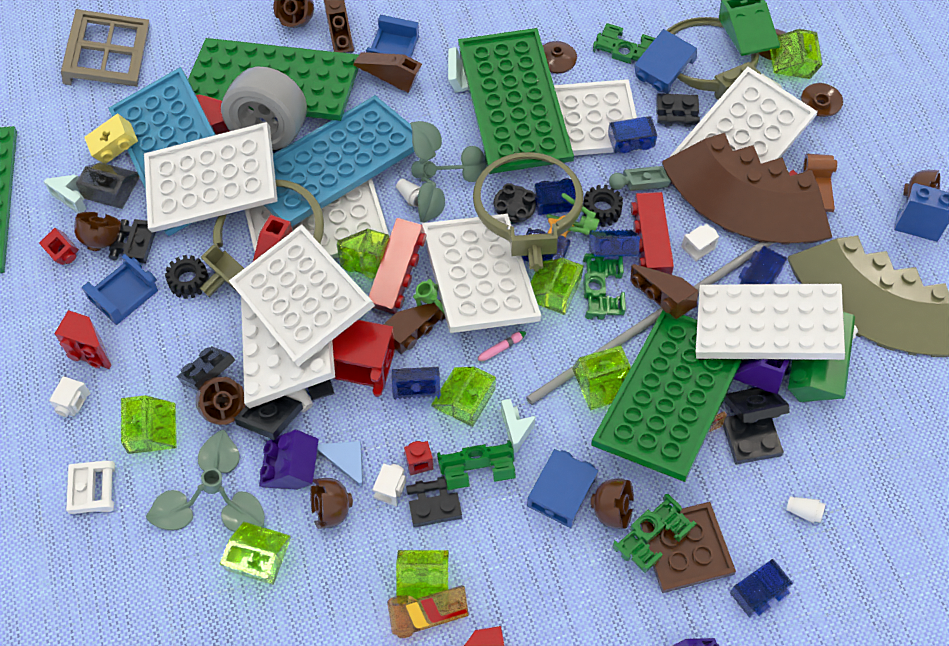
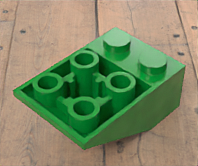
(748, 25)

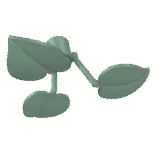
(425, 141)
(215, 457)

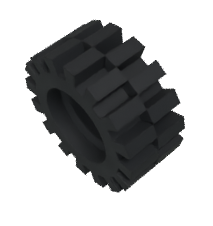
(604, 195)
(184, 266)

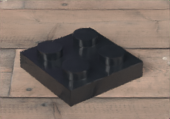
(207, 366)
(756, 404)
(270, 417)
(752, 440)

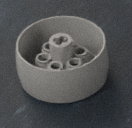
(270, 96)

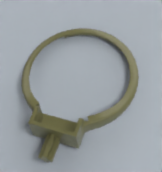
(723, 80)
(535, 244)
(225, 265)

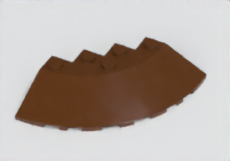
(748, 194)

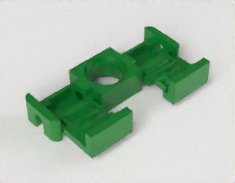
(609, 42)
(597, 272)
(456, 463)
(662, 516)

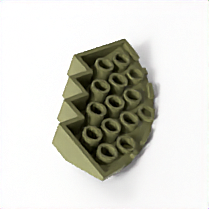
(886, 302)

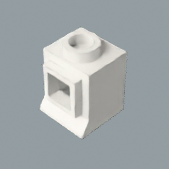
(700, 241)
(69, 397)
(389, 484)

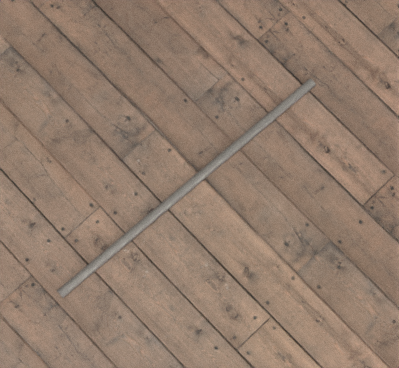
(645, 323)

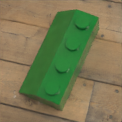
(823, 377)

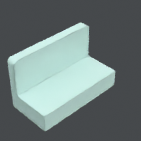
(456, 72)

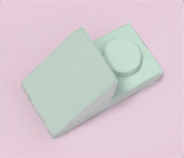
(66, 191)
(516, 428)

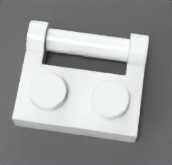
(82, 487)

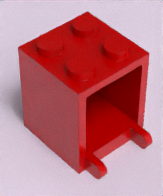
(364, 354)

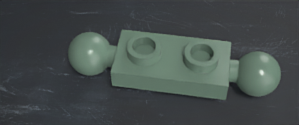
(640, 178)

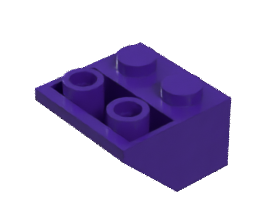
(763, 373)
(289, 461)

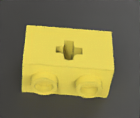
(111, 139)

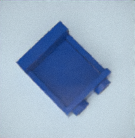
(395, 36)
(664, 61)
(924, 213)
(122, 290)
(562, 487)

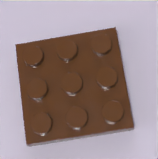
(695, 558)

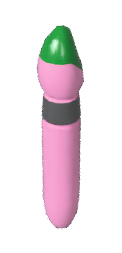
(501, 346)

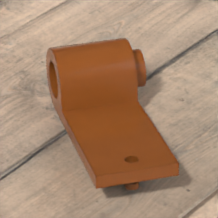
(822, 168)

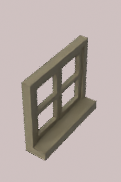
(77, 43)

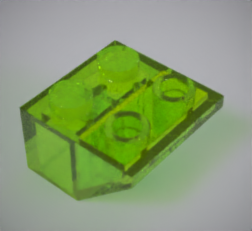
(798, 54)
(362, 251)
(557, 284)
(601, 375)
(465, 394)
(147, 424)
(255, 552)
(421, 572)

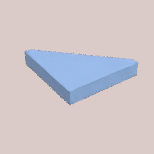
(345, 457)

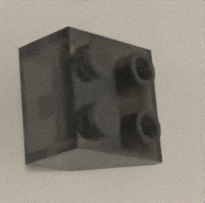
(107, 184)

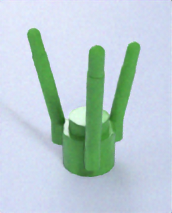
(585, 224)
(427, 293)

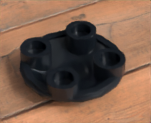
(515, 202)

